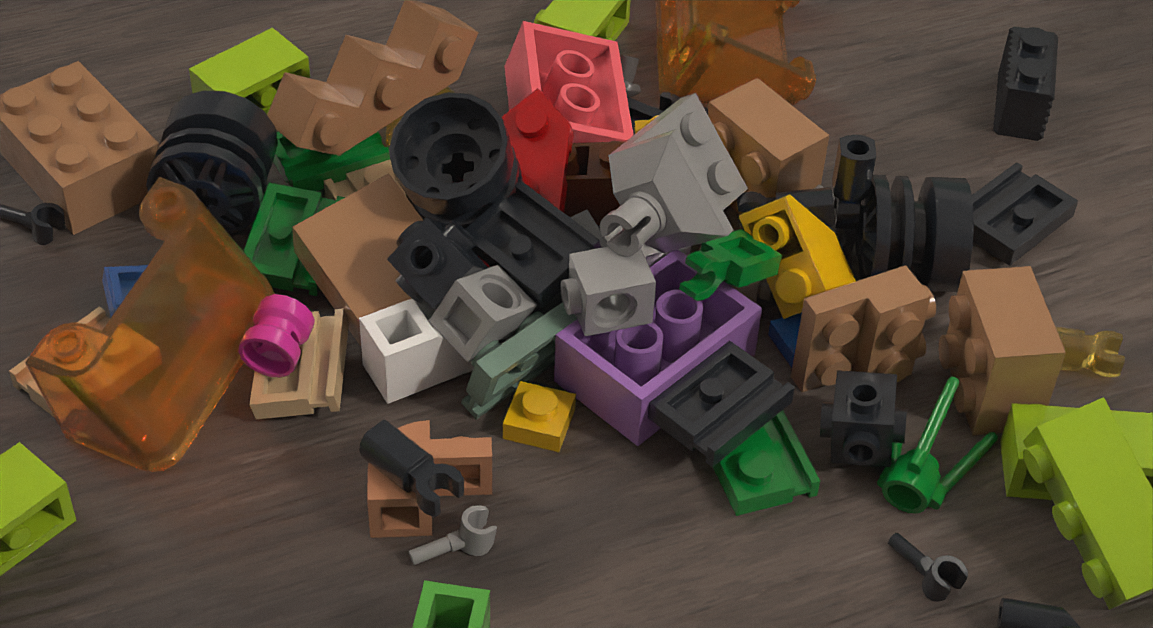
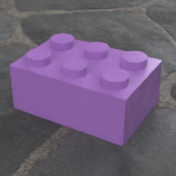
(631, 366)

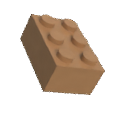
(76, 145)

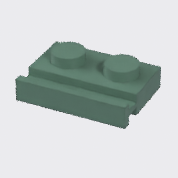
(520, 358)

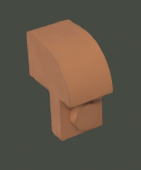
(396, 512)

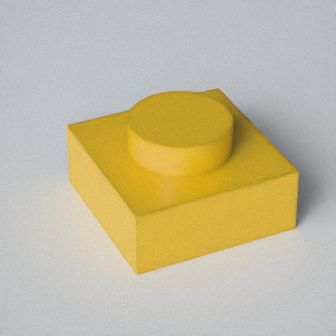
(539, 416)

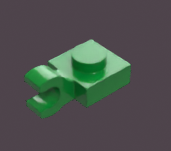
(729, 259)

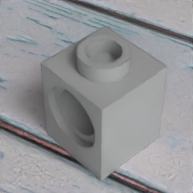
(608, 290)
(481, 310)

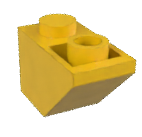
(809, 251)

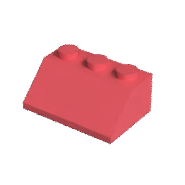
(576, 75)

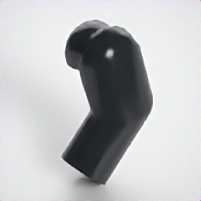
(1027, 614)

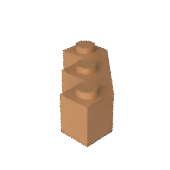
(373, 81)

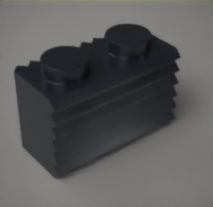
(1026, 83)

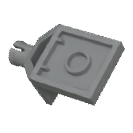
(672, 183)

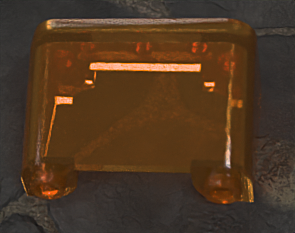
(725, 44)
(168, 347)

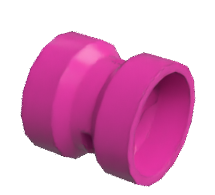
(275, 339)

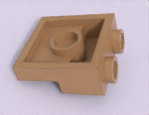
(863, 328)

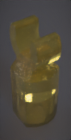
(1092, 351)

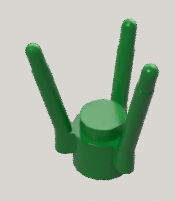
(914, 477)

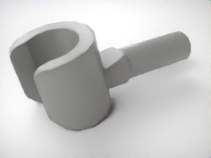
(468, 538)

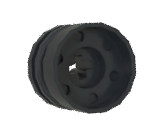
(219, 151)
(453, 157)
(923, 233)

